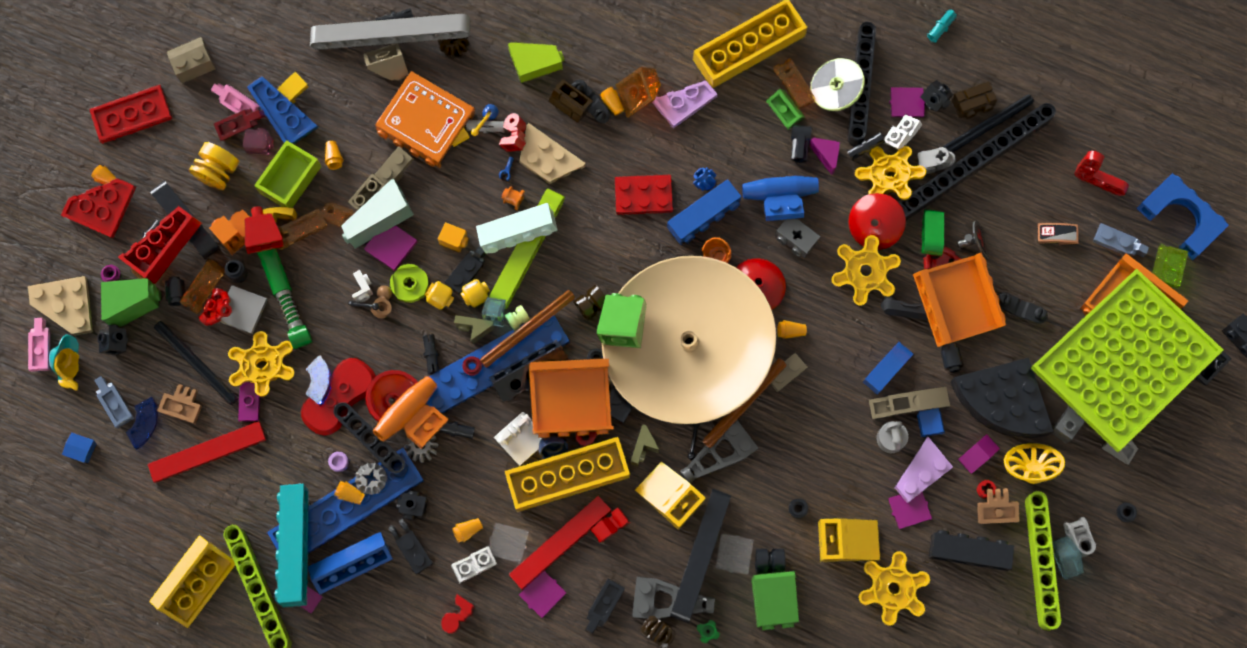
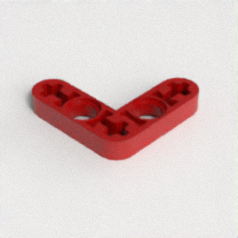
(1089, 171)

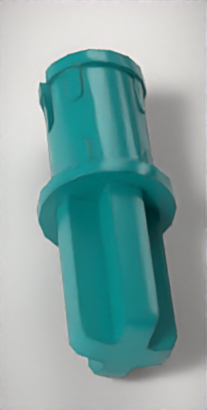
(941, 26)

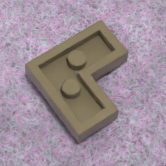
(793, 369)

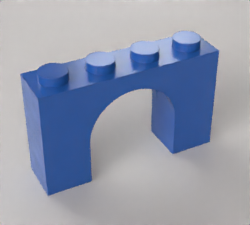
(1208, 223)

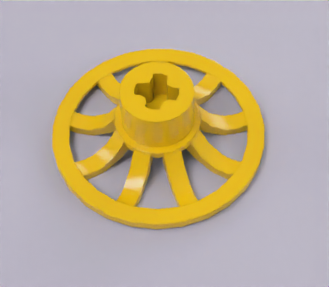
(1034, 469)

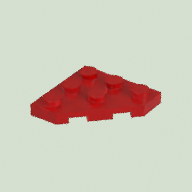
(101, 206)

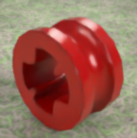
(979, 488)

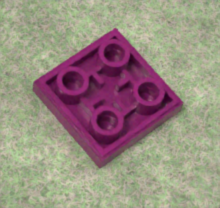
(391, 247)

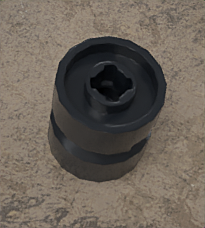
(769, 561)

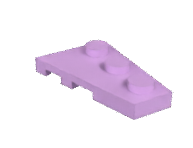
(684, 103)
(924, 470)

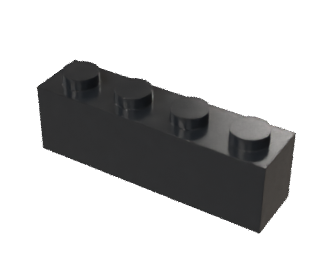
(971, 551)

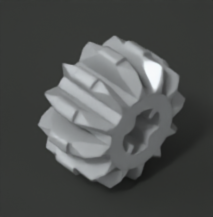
(417, 452)

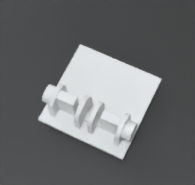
(518, 438)

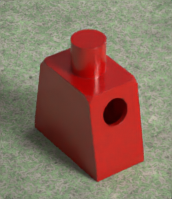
(261, 232)

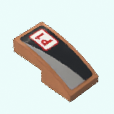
(1058, 233)

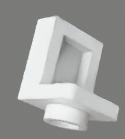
(363, 281)

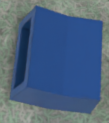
(930, 422)
(79, 448)

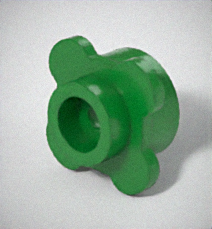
(708, 626)

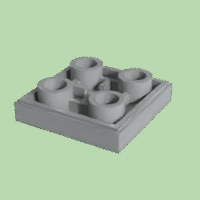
(245, 309)

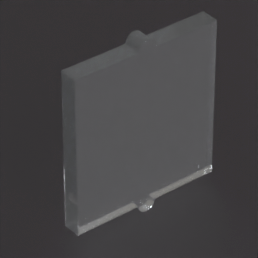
(508, 542)
(734, 554)

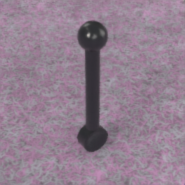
(375, 306)
(691, 455)

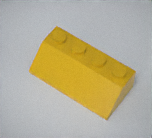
(193, 582)

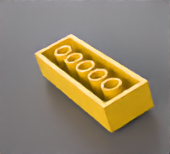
(749, 43)
(567, 474)

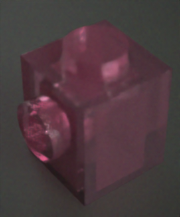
(257, 141)

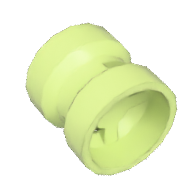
(516, 318)

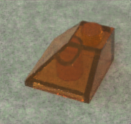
(638, 89)

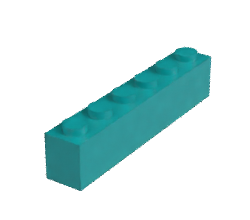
(293, 545)

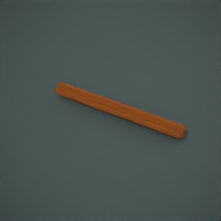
(527, 328)
(729, 419)

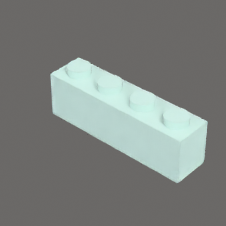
(516, 228)

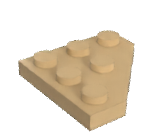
(64, 303)

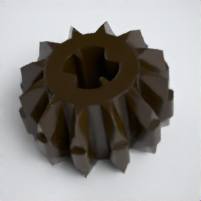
(459, 46)
(658, 631)

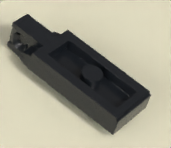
(466, 270)
(604, 604)

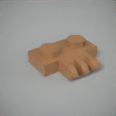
(181, 405)
(998, 508)

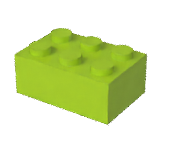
(288, 175)

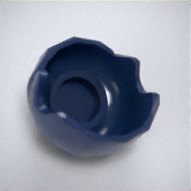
(552, 446)

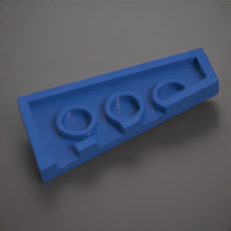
(283, 115)

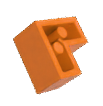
(230, 232)

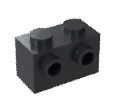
(1237, 333)

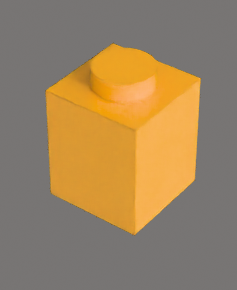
(453, 237)

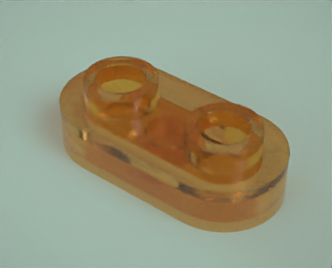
(339, 214)

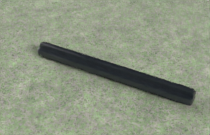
(990, 123)
(195, 362)

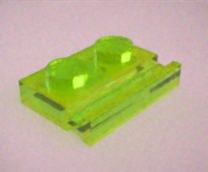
(1170, 265)

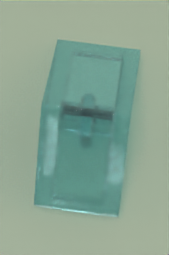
(494, 311)
(1067, 557)

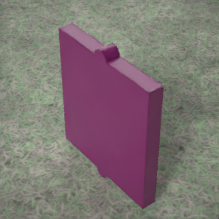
(907, 102)
(911, 512)
(542, 594)

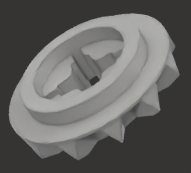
(374, 486)

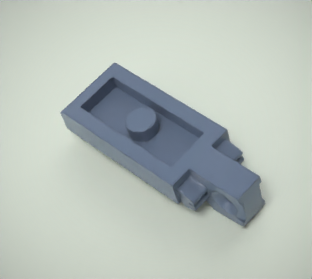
(1119, 241)
(113, 403)

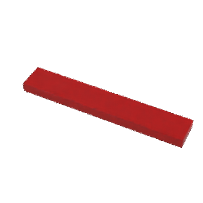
(206, 452)
(560, 543)

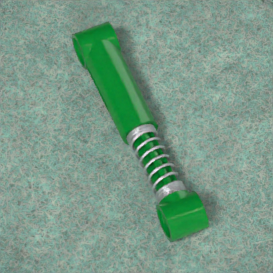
(281, 289)

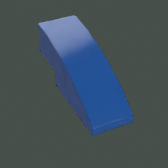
(887, 368)

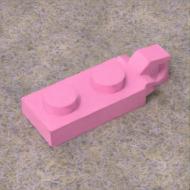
(233, 99)
(39, 346)

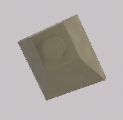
(387, 62)

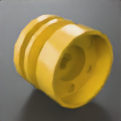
(214, 165)

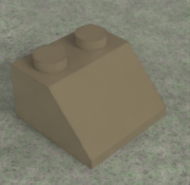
(190, 60)

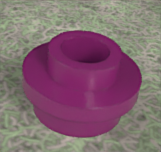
(108, 269)

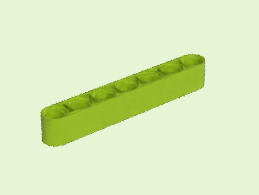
(523, 256)
(1039, 570)
(251, 581)

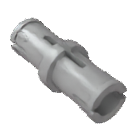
(498, 126)

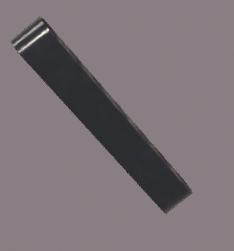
(866, 59)
(700, 556)

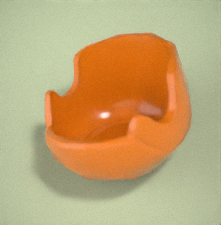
(717, 249)

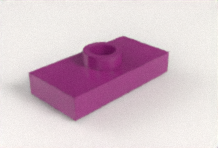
(248, 403)

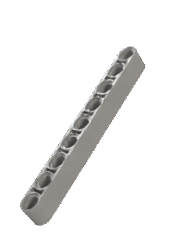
(390, 31)

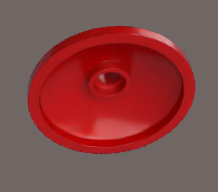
(886, 211)
(772, 279)
(387, 386)

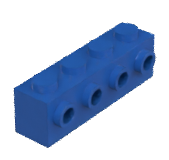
(703, 212)
(349, 563)

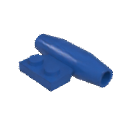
(781, 195)

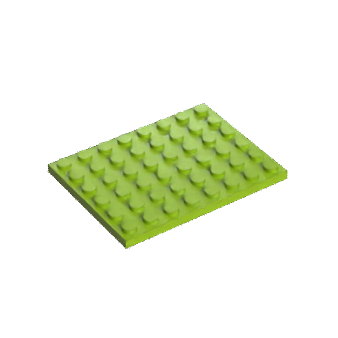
(1127, 360)

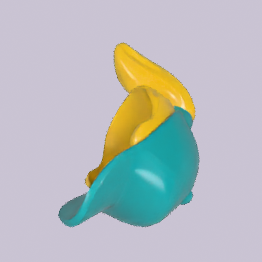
(64, 361)

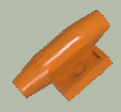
(412, 414)

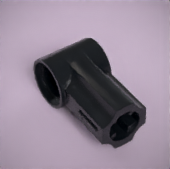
(800, 141)

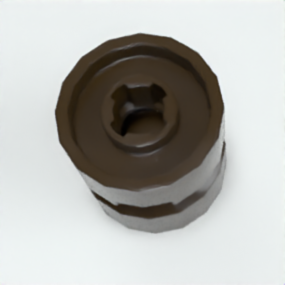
(590, 303)

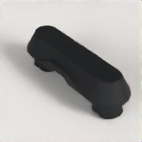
(597, 107)
(901, 308)
(1022, 308)

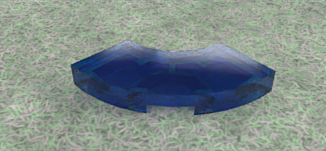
(320, 380)
(145, 423)

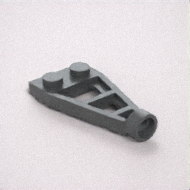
(740, 442)
(645, 596)

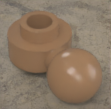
(383, 293)

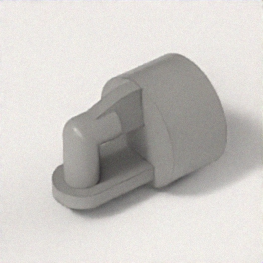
(892, 437)

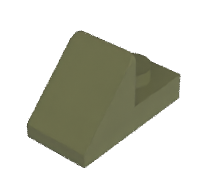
(478, 326)
(644, 441)

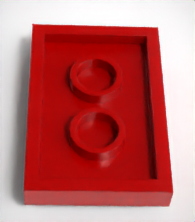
(643, 194)

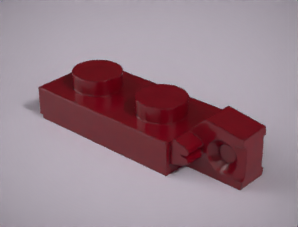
(238, 123)

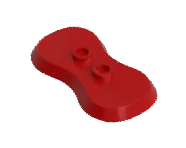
(348, 385)

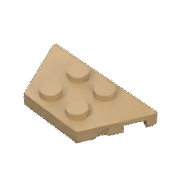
(547, 157)

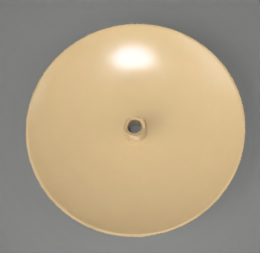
(729, 350)

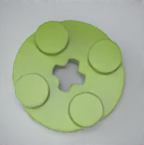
(417, 290)

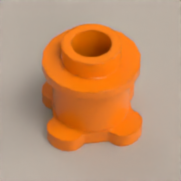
(513, 197)

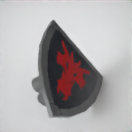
(977, 239)

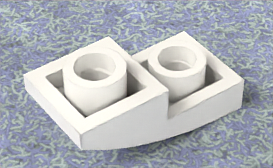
(903, 133)
(474, 564)

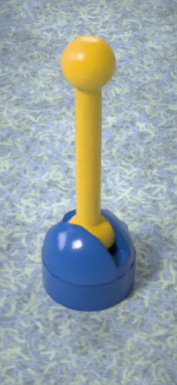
(487, 115)

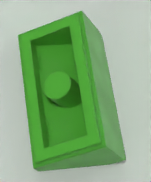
(785, 108)

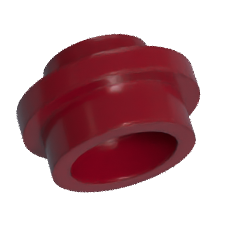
(472, 360)

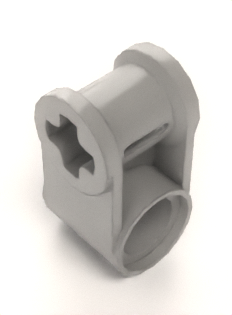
(936, 159)
(1080, 535)

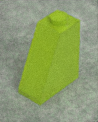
(535, 59)

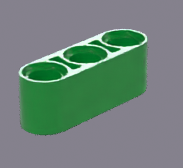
(933, 232)

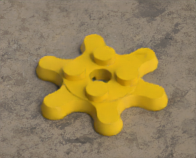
(895, 163)
(879, 267)
(260, 352)
(907, 583)

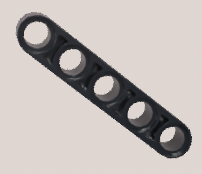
(169, 202)
(365, 432)

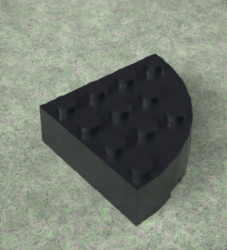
(1005, 399)

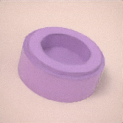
(338, 462)

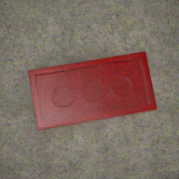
(130, 114)

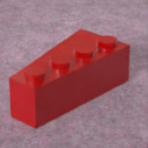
(162, 245)

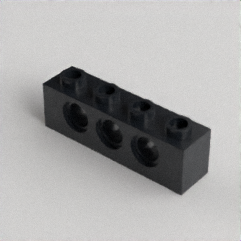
(519, 370)

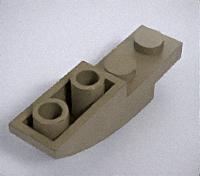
(391, 169)
(909, 402)

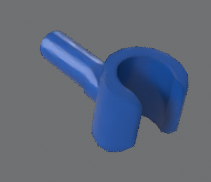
(507, 169)

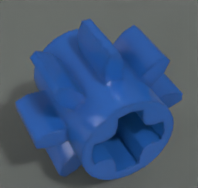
(704, 178)

